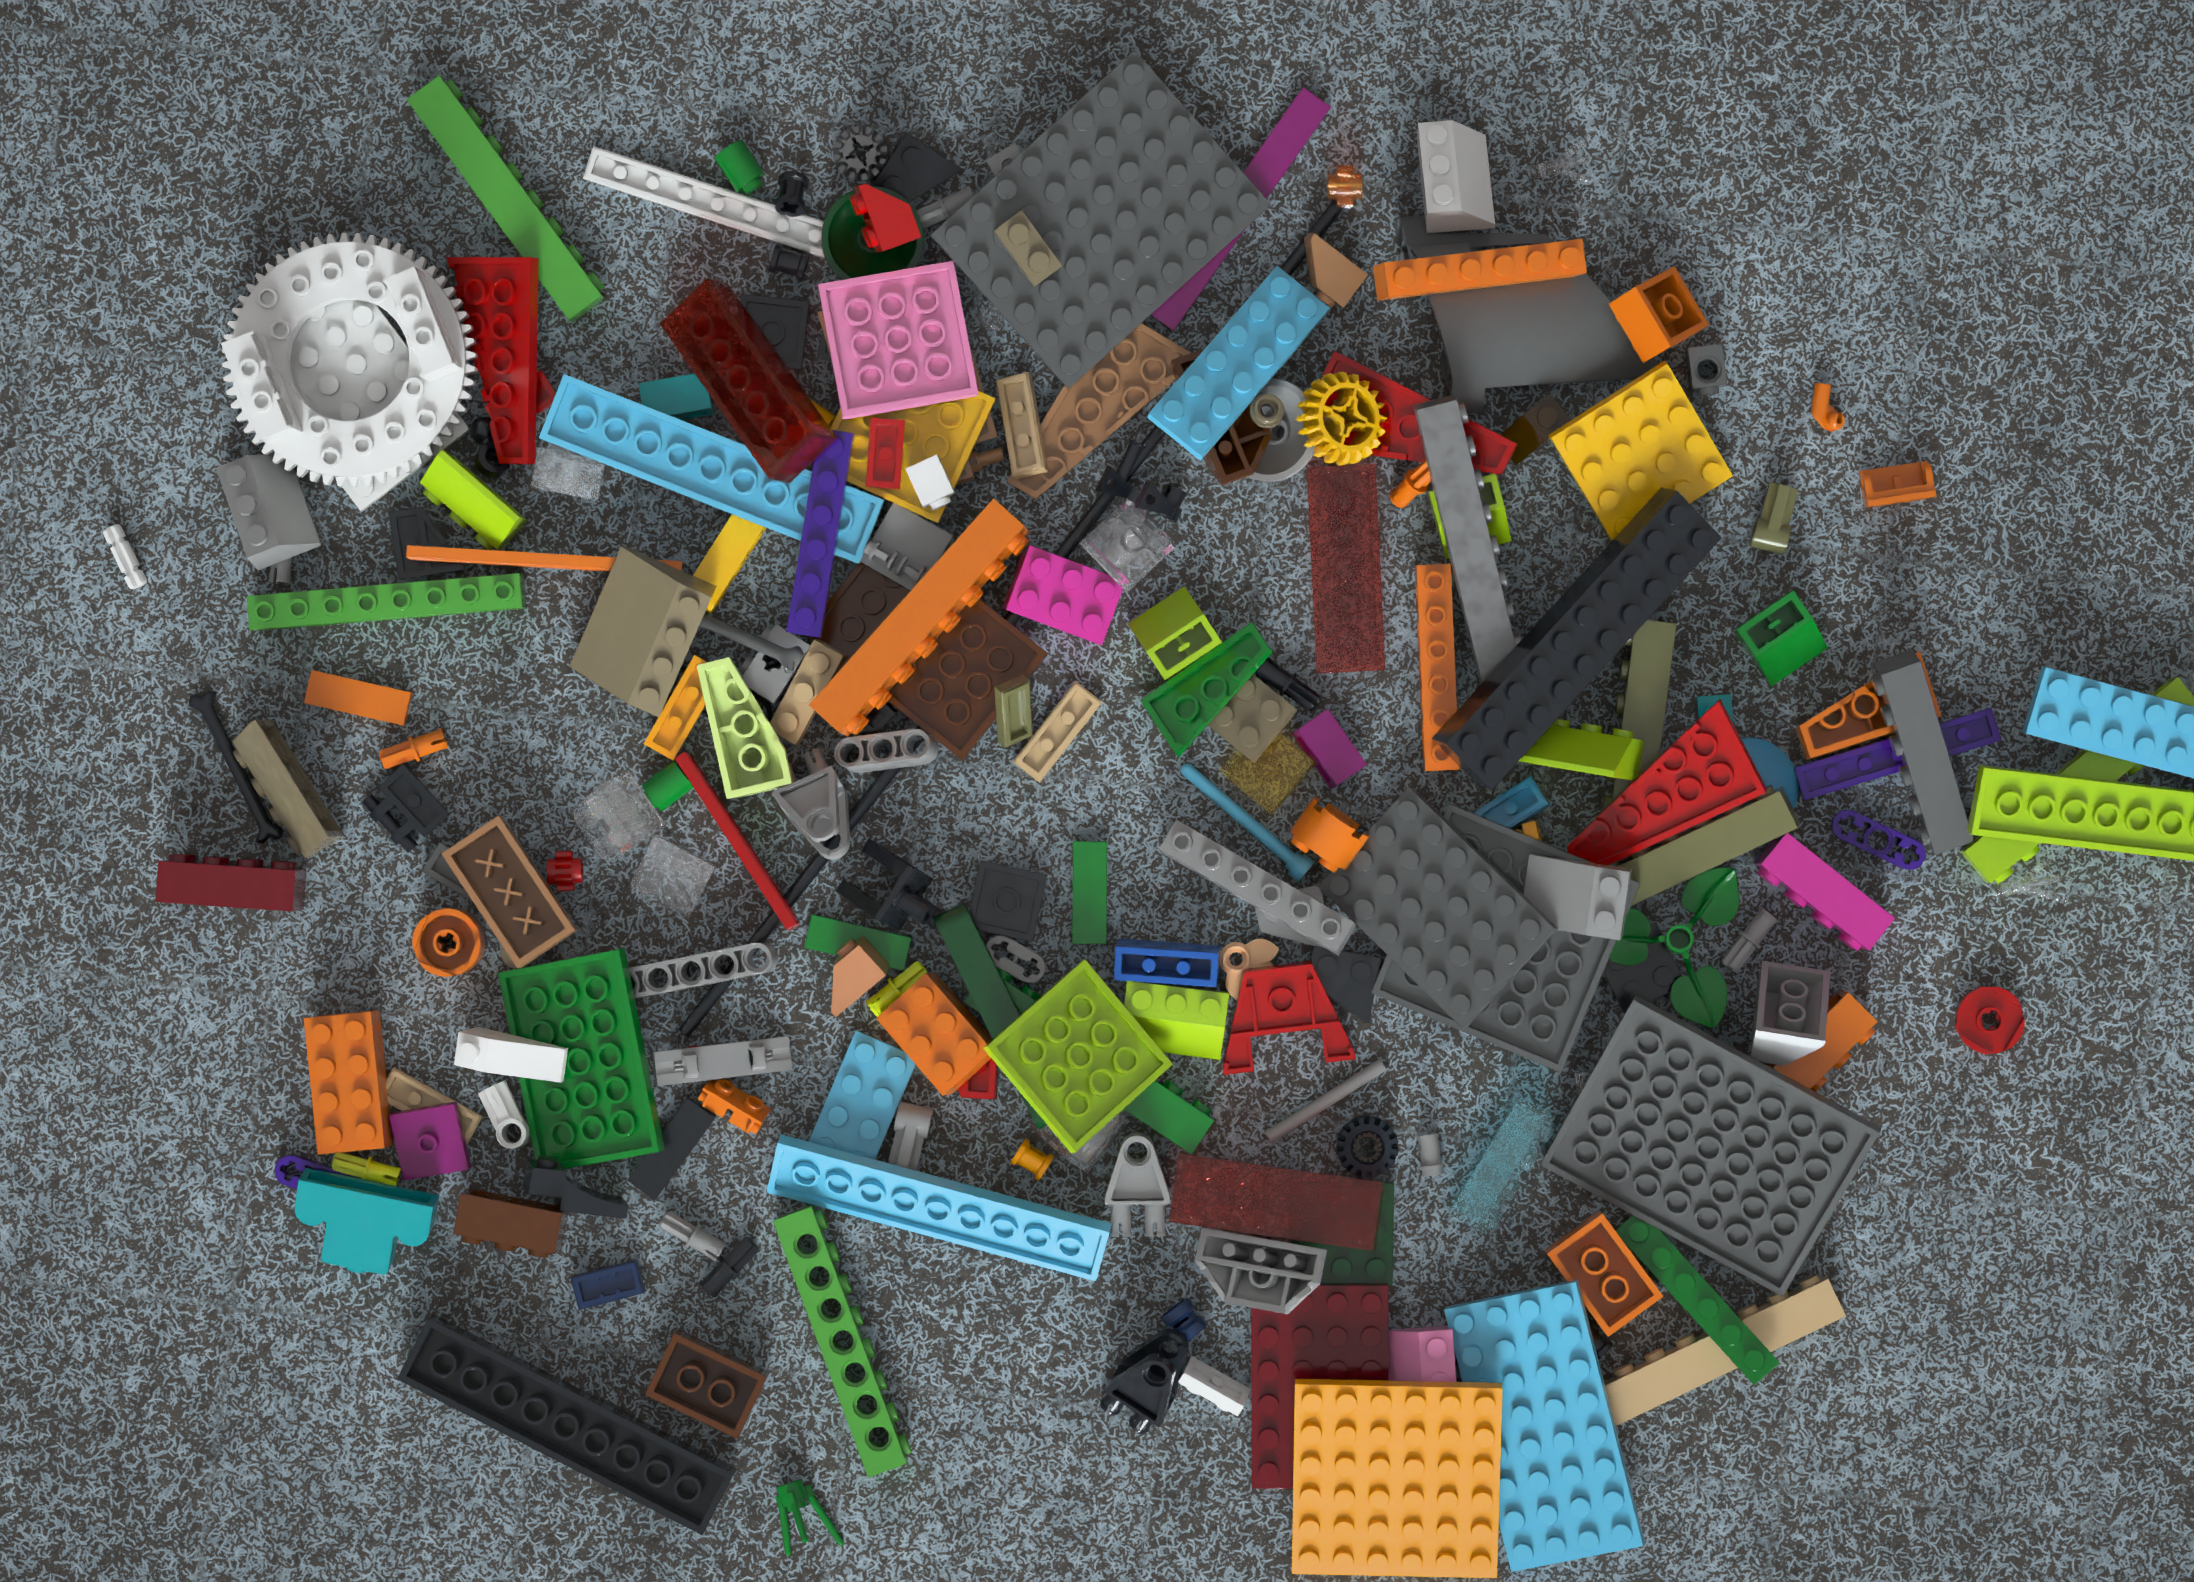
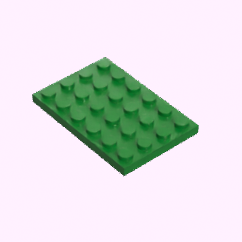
(607, 1092)

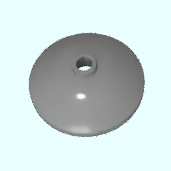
(1286, 454)

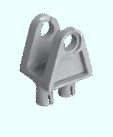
(817, 805)
(1137, 1183)

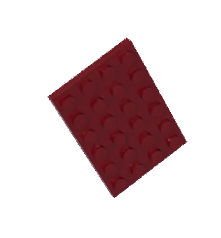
(1329, 1335)

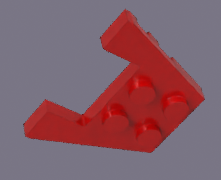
(1278, 1002)

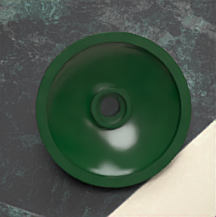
(847, 251)

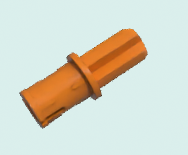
(1415, 482)
(413, 749)

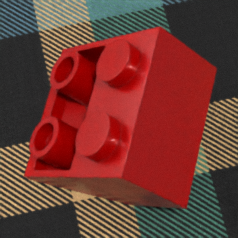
(886, 218)

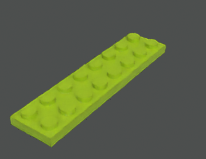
(2083, 812)

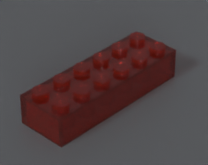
(748, 381)
(1345, 569)
(1277, 1201)

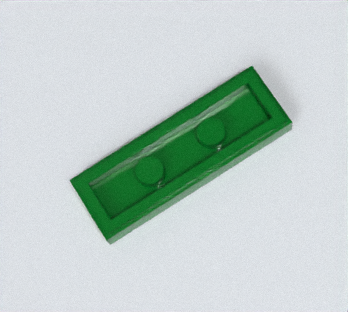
(1089, 892)
(830, 934)

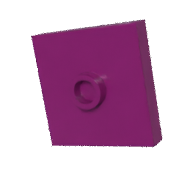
(430, 1141)

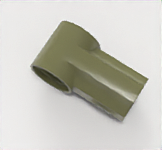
(1772, 528)

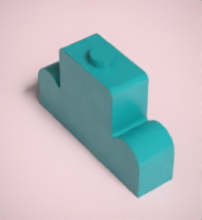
(363, 1218)

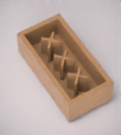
(509, 891)

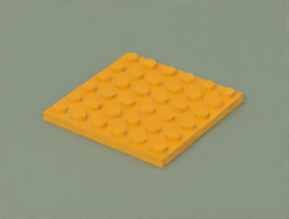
(1396, 1478)

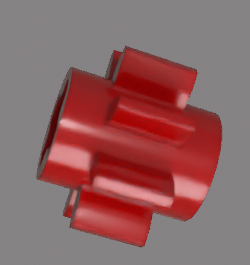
(564, 871)

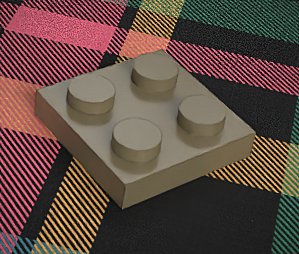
(1253, 718)

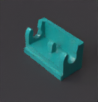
(678, 397)

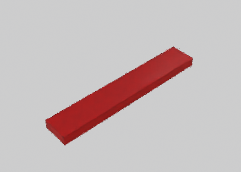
(738, 841)

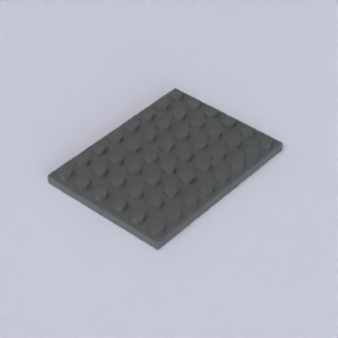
(1124, 201)
(1710, 1145)

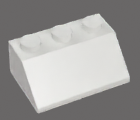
(1454, 177)

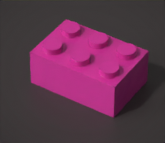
(1063, 594)

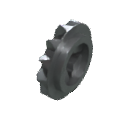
(874, 158)

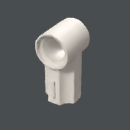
(503, 1112)

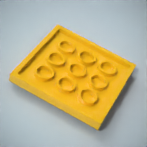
(933, 429)
(1636, 445)

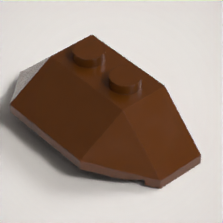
(1240, 447)

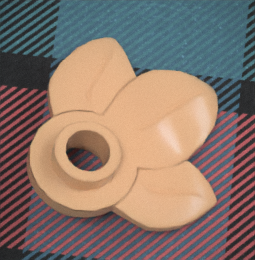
(1255, 954)

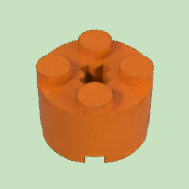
(1328, 834)
(431, 949)

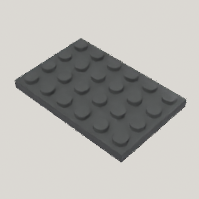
(1438, 908)

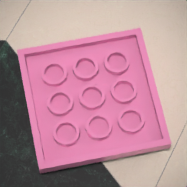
(898, 340)

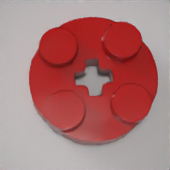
(2008, 1014)

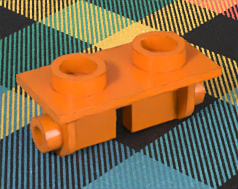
(748, 1110)

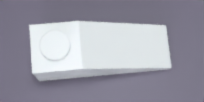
(509, 1055)

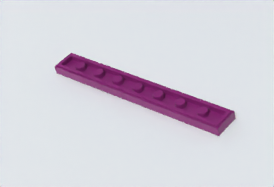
(1265, 173)

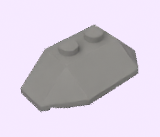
(1259, 1270)

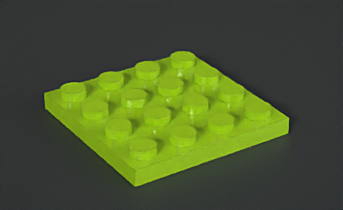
(1078, 1056)

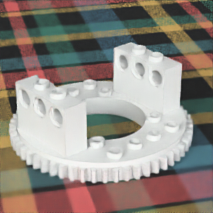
(264, 341)

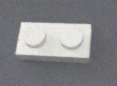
(1214, 1386)

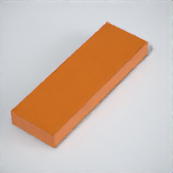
(358, 697)

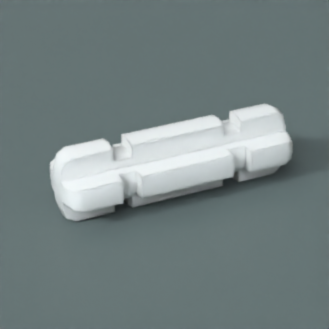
(125, 556)

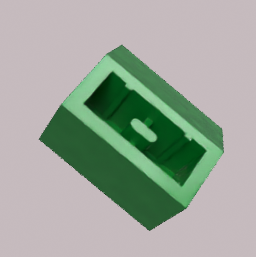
(1781, 637)

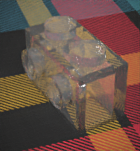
(568, 473)

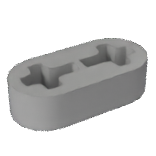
(1021, 952)

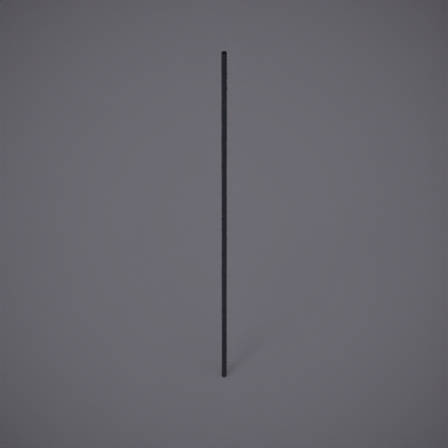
(887, 776)

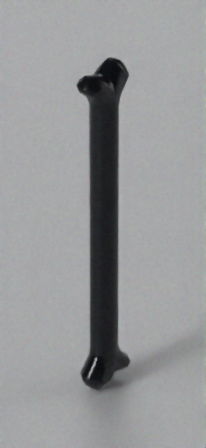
(266, 827)

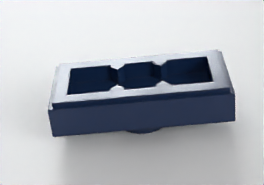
(607, 1284)

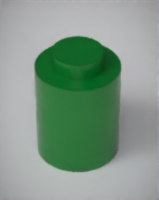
(740, 167)
(667, 786)

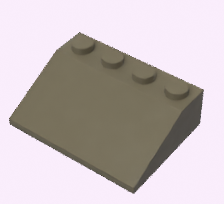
(642, 629)
(286, 787)

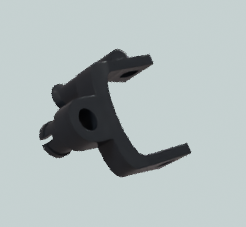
(1149, 497)

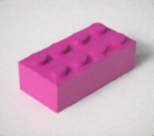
(1824, 891)

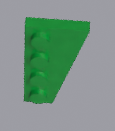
(1201, 690)

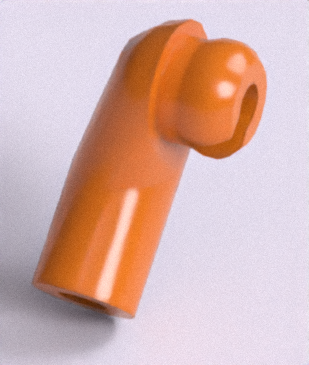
(1823, 411)

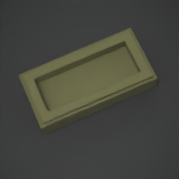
(1013, 711)

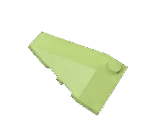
(744, 740)

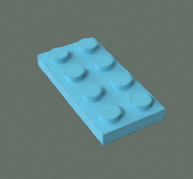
(863, 1097)

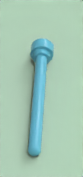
(1295, 862)

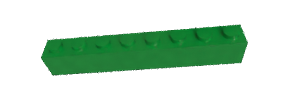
(1157, 1106)

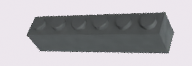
(1922, 752)

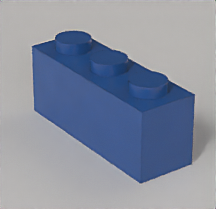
(1167, 962)

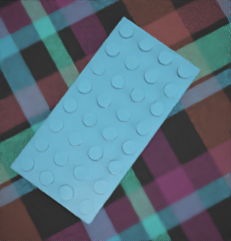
(1560, 1449)

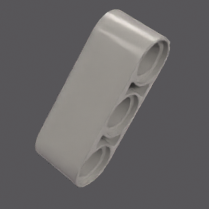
(871, 745)

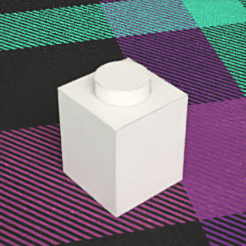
(931, 482)

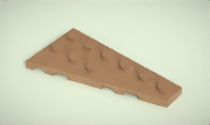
(1102, 403)

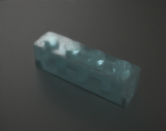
(1501, 1164)

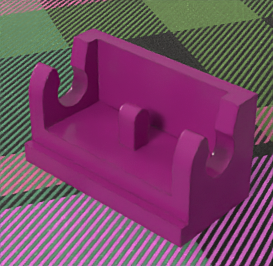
(1329, 748)

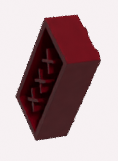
(231, 885)

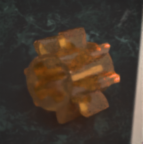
(1344, 186)

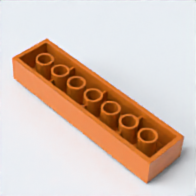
(920, 619)

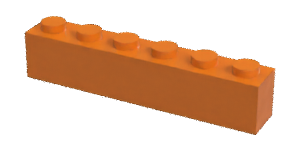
(1479, 269)

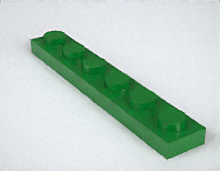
(1698, 1298)

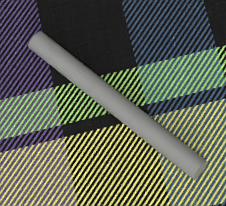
(1325, 1101)

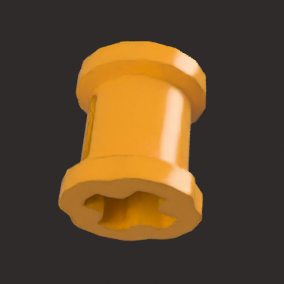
(1032, 1159)

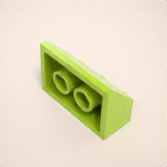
(471, 501)
(1588, 750)
(1180, 1017)

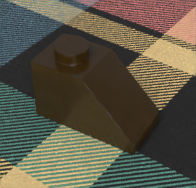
(1535, 426)

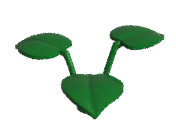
(1702, 993)

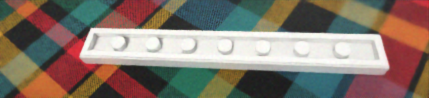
(703, 200)

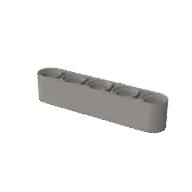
(710, 969)

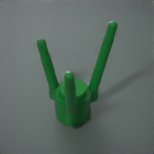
(794, 1496)

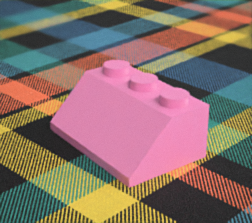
(1421, 1354)

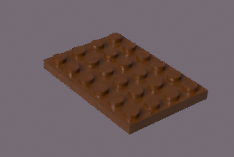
(954, 685)

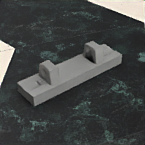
(721, 1061)

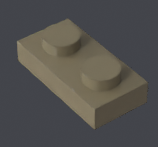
(1027, 248)

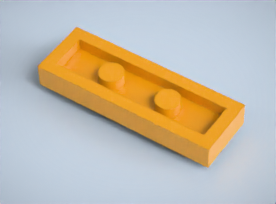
(679, 713)

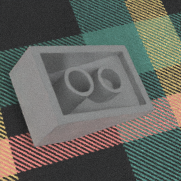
(1579, 895)

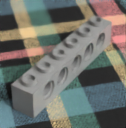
(1257, 887)

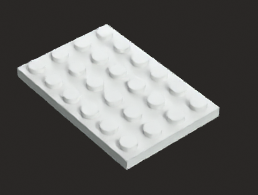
(352, 367)

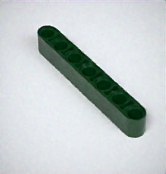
(980, 975)

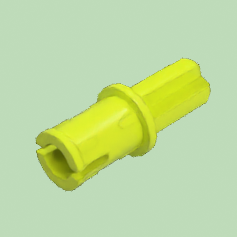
(895, 988)
(366, 1168)

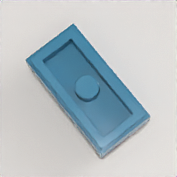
(1516, 804)

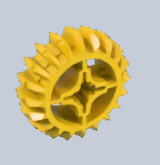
(1327, 428)

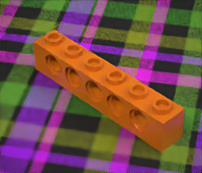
(1436, 659)

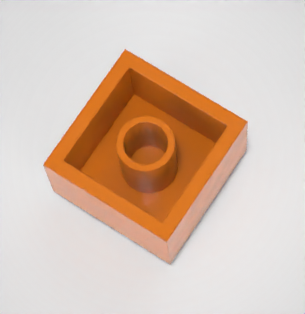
(1658, 314)

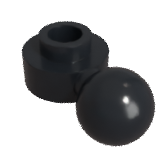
(481, 433)

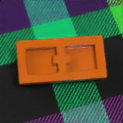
(1897, 484)

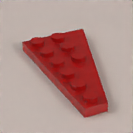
(504, 316)
(1402, 433)
(1684, 786)

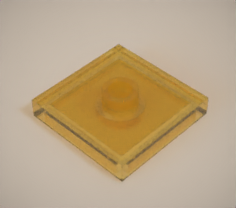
(1272, 775)

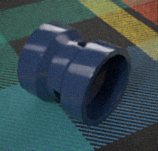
(1191, 1325)

